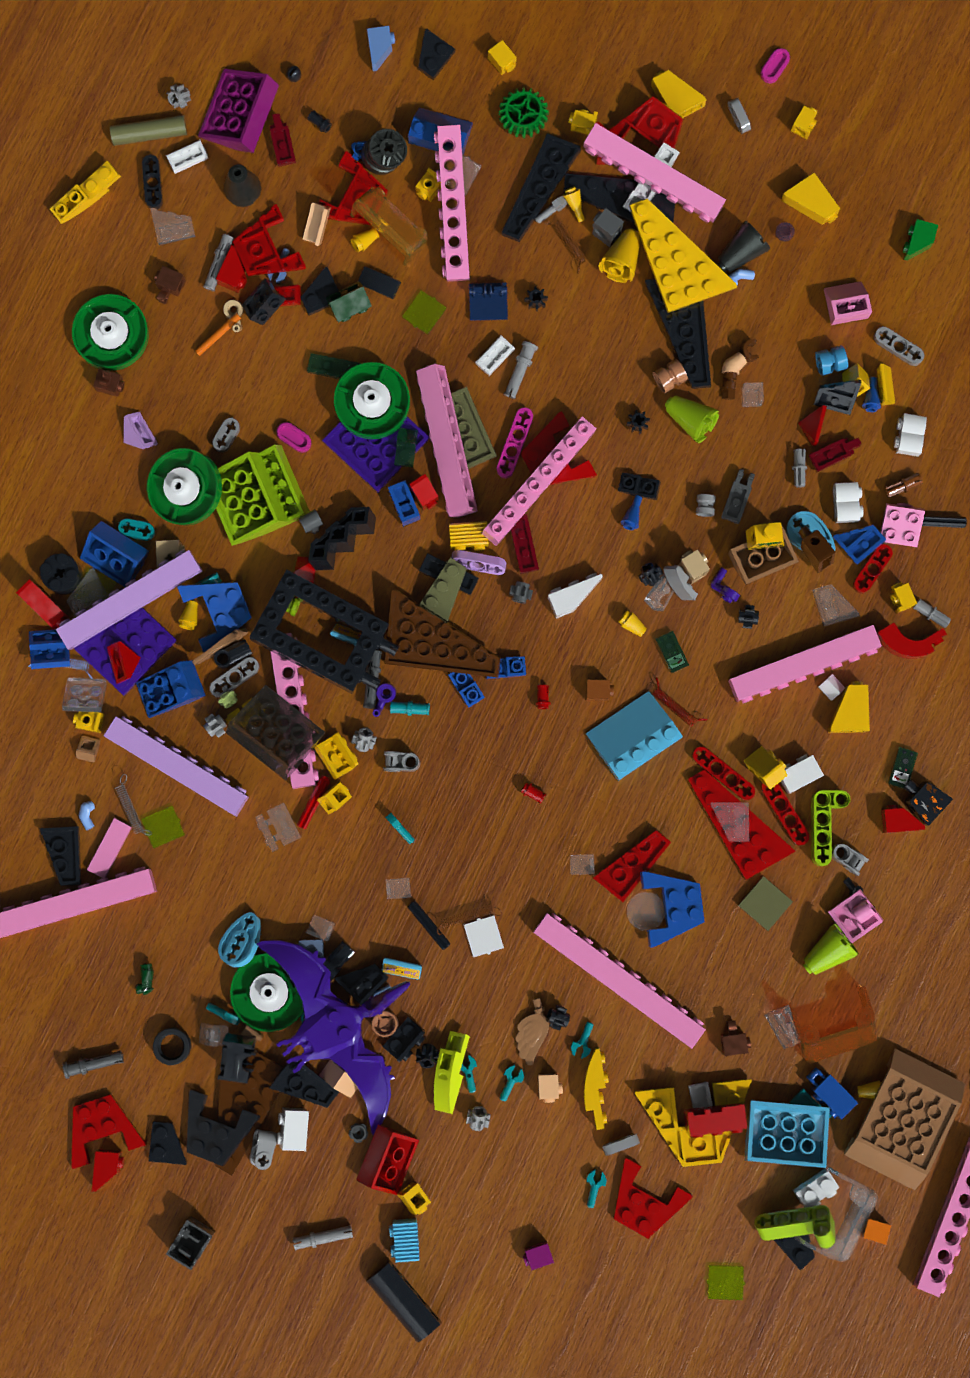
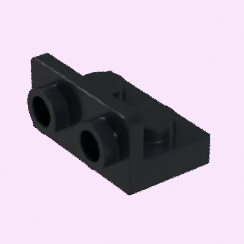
(263, 302)
(404, 1039)

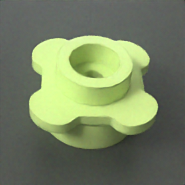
(228, 699)

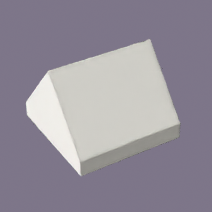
(831, 687)

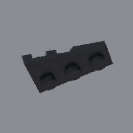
(64, 850)
(304, 1085)

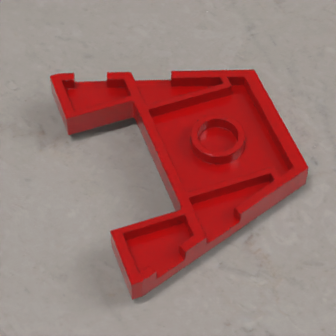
(654, 122)
(360, 184)
(258, 250)
(543, 445)
(98, 1120)
(639, 1209)

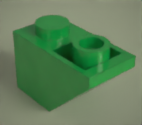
(921, 238)

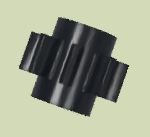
(537, 303)
(641, 417)
(650, 574)
(748, 616)
(558, 1017)
(427, 1055)

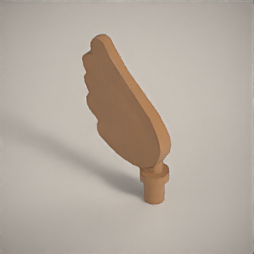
(222, 644)
(532, 1033)

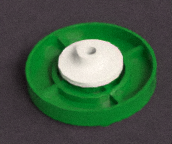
(110, 332)
(372, 417)
(184, 486)
(252, 1002)

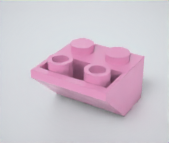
(847, 303)

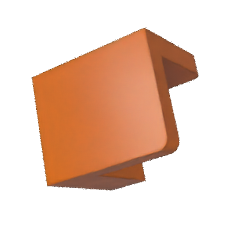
(876, 1231)

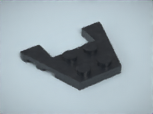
(212, 1138)

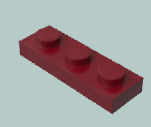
(524, 546)

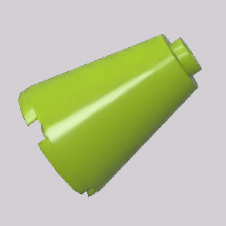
(692, 416)
(829, 951)

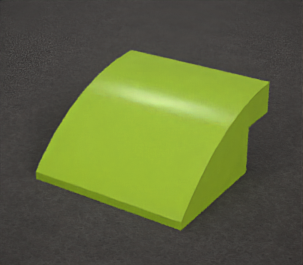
(259, 495)

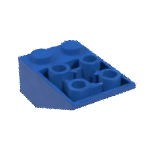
(170, 688)

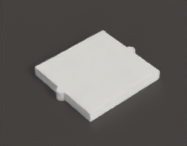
(483, 936)

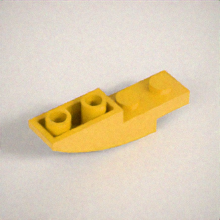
(86, 194)
(595, 1079)

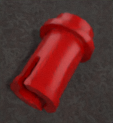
(543, 697)
(532, 792)

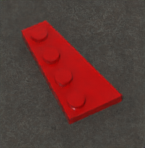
(624, 873)

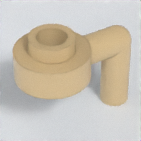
(237, 327)

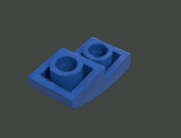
(511, 667)
(466, 687)

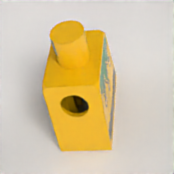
(765, 536)

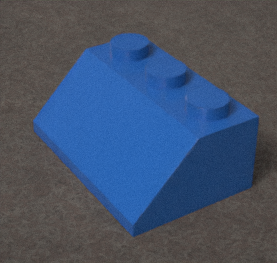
(426, 123)
(113, 554)

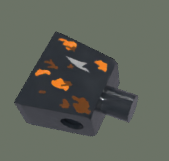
(926, 801)

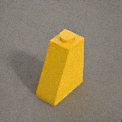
(677, 93)
(812, 200)
(852, 710)

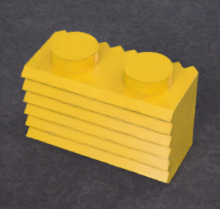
(468, 536)
(766, 767)

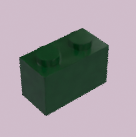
(349, 302)

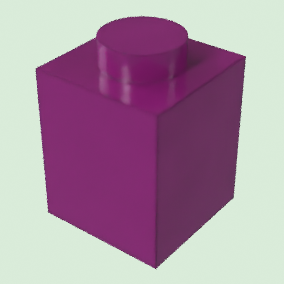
(538, 1256)

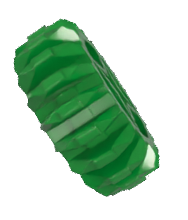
(537, 119)

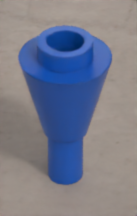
(872, 401)
(631, 518)

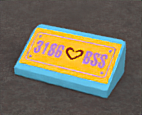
(345, 634)
(402, 968)

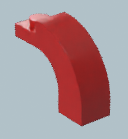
(899, 645)

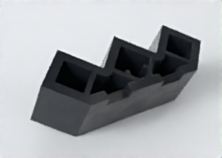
(341, 537)

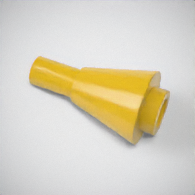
(573, 198)

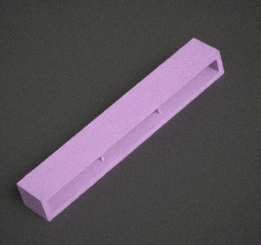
(130, 599)
(176, 766)

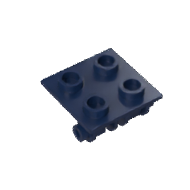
(488, 301)

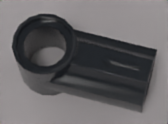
(234, 652)
(338, 959)

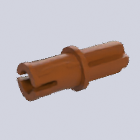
(903, 485)

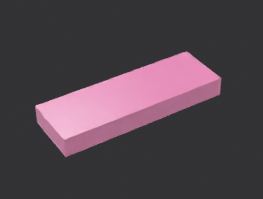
(109, 848)

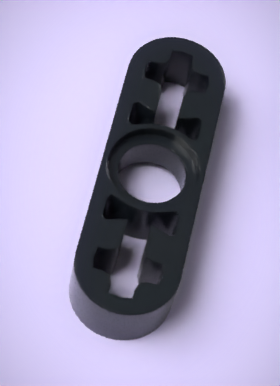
(157, 174)

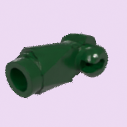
(147, 975)

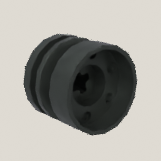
(378, 160)

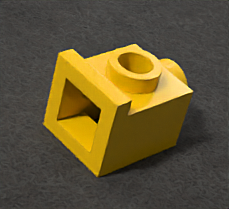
(582, 121)
(805, 122)
(428, 192)
(902, 597)
(94, 724)
(334, 798)
(421, 1202)

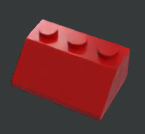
(387, 1160)

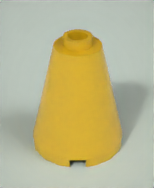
(622, 257)

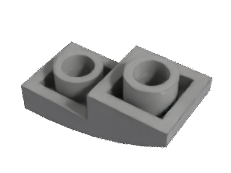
(678, 581)

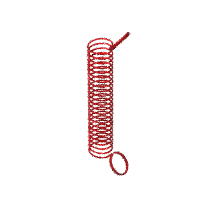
(701, 719)

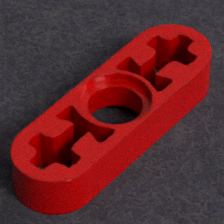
(884, 560)

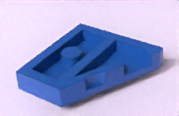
(860, 542)

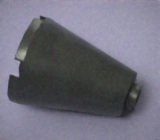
(241, 186)
(742, 248)

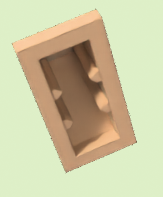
(338, 1079)

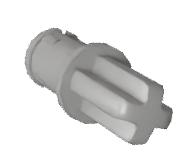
(799, 467)
(931, 613)

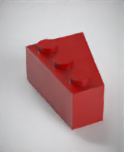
(715, 1120)

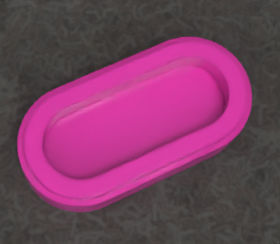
(775, 65)
(294, 437)

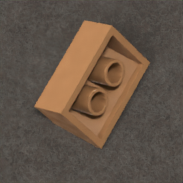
(762, 562)

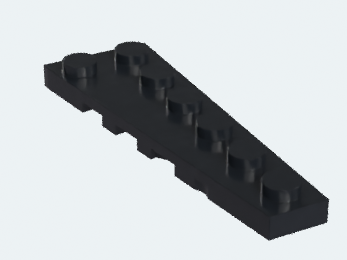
(545, 175)

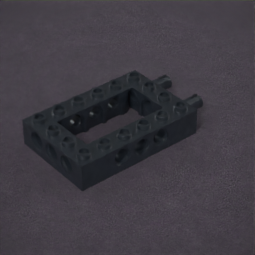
(341, 675)

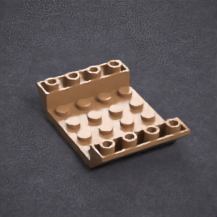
(907, 1120)

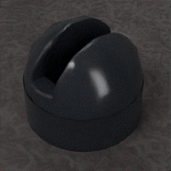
(296, 74)

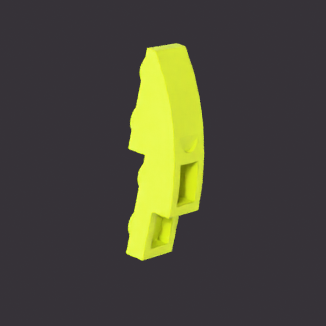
(447, 1075)

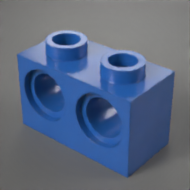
(404, 503)

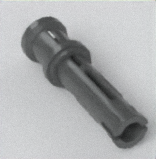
(84, 1065)

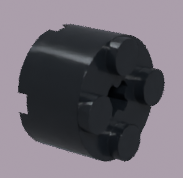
(51, 570)

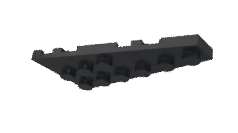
(613, 194)
(688, 336)

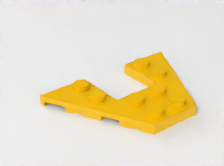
(691, 1151)

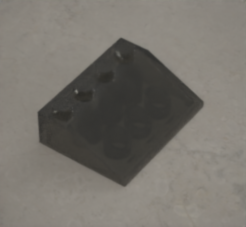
(274, 732)

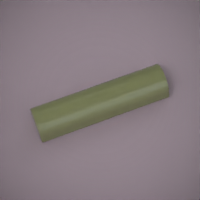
(148, 130)

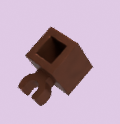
(169, 282)
(109, 382)
(735, 1042)

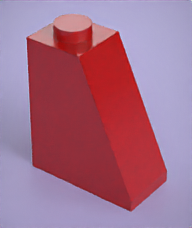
(42, 604)

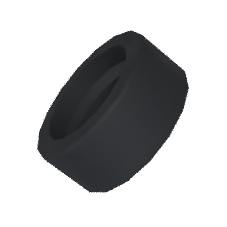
(157, 1046)

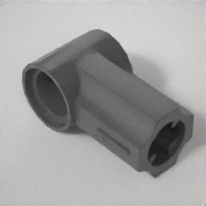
(311, 522)

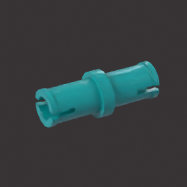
(410, 708)

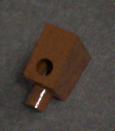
(816, 549)

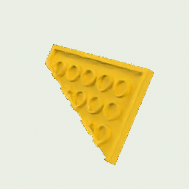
(679, 266)

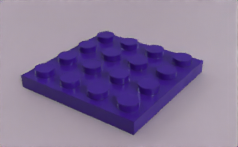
(370, 457)
(137, 632)

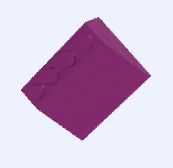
(239, 109)

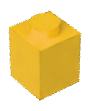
(502, 58)

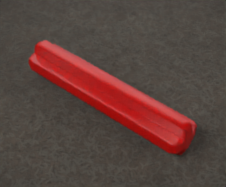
(313, 803)

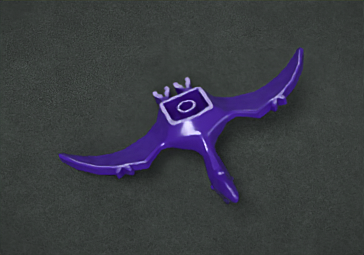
(334, 1027)

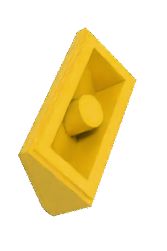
(885, 385)

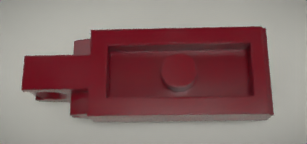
(282, 142)
(833, 453)

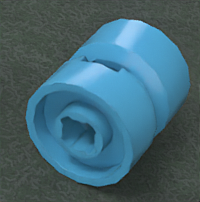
(831, 360)

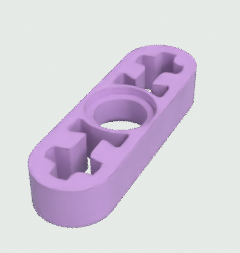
(487, 564)

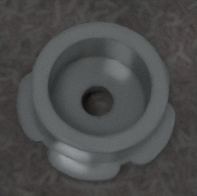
(353, 1132)

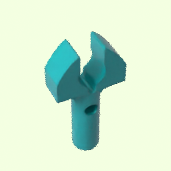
(399, 827)
(230, 1017)
(583, 1041)
(469, 1075)
(510, 1082)
(594, 1187)

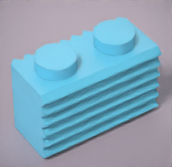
(405, 1240)

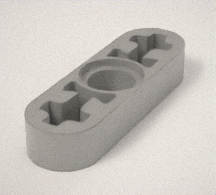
(897, 338)
(243, 664)

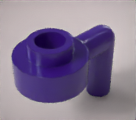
(727, 593)
(383, 698)

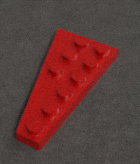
(764, 844)

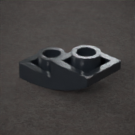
(379, 282)
(636, 485)

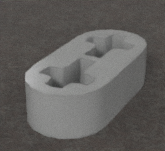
(739, 115)
(222, 432)
(620, 1144)

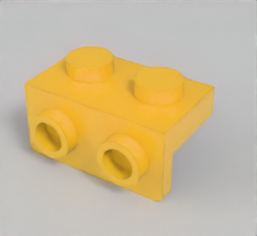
(336, 755)

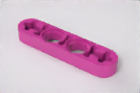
(513, 442)

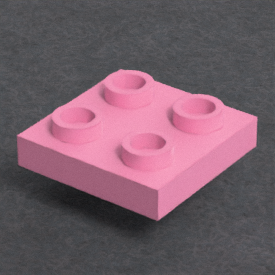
(902, 524)
(856, 916)

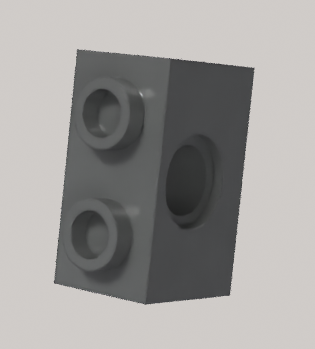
(607, 227)

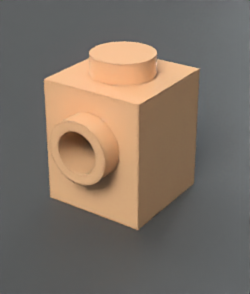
(549, 1087)

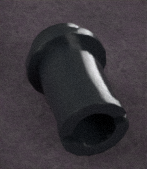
(323, 124)

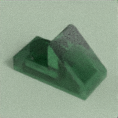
(406, 447)

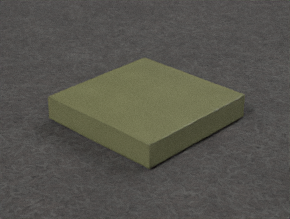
(765, 903)

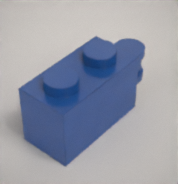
(832, 1094)

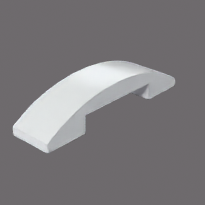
(666, 155)

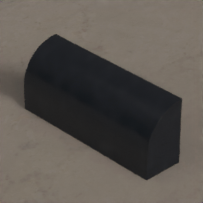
(404, 1301)

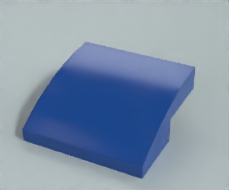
(47, 650)

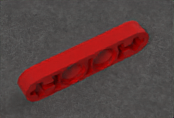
(721, 776)
(782, 813)

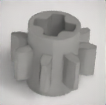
(178, 96)
(215, 725)
(364, 739)
(478, 1118)

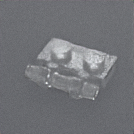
(283, 824)

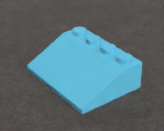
(634, 735)
(787, 1134)

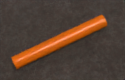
(216, 335)

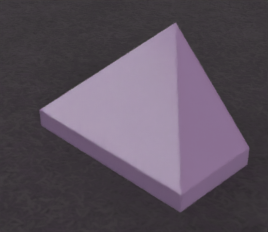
(137, 432)

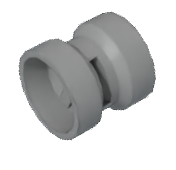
(705, 505)

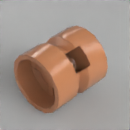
(672, 374)
(385, 1024)

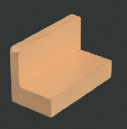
(316, 223)

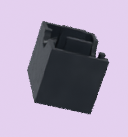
(234, 1059)

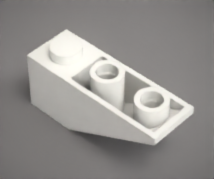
(568, 599)

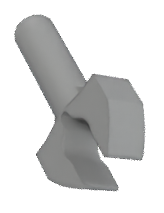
(557, 205)

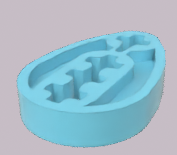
(813, 522)
(248, 947)

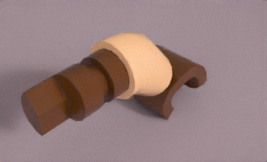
(733, 366)

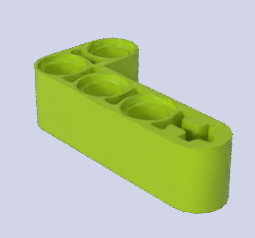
(826, 828)
(798, 1222)

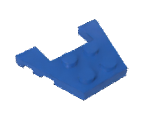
(224, 605)
(681, 906)

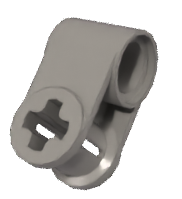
(398, 762)
(851, 860)
(263, 1146)

